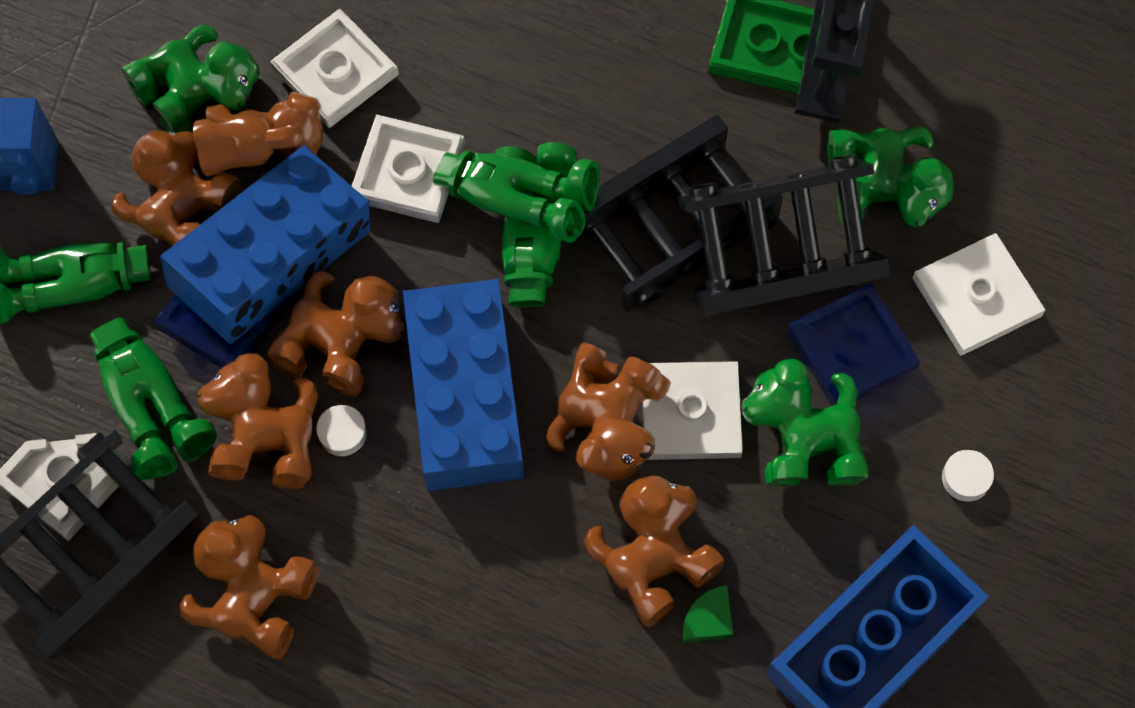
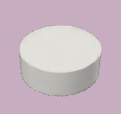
(341, 430)
(967, 475)

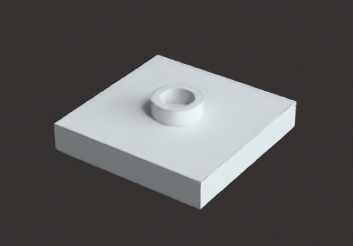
(335, 67)
(401, 165)
(978, 294)
(698, 412)

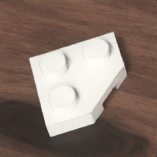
(43, 463)

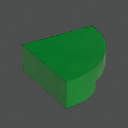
(709, 617)

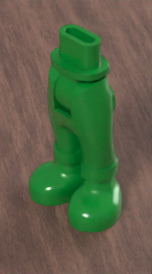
(496, 185)
(527, 250)
(85, 273)
(137, 374)

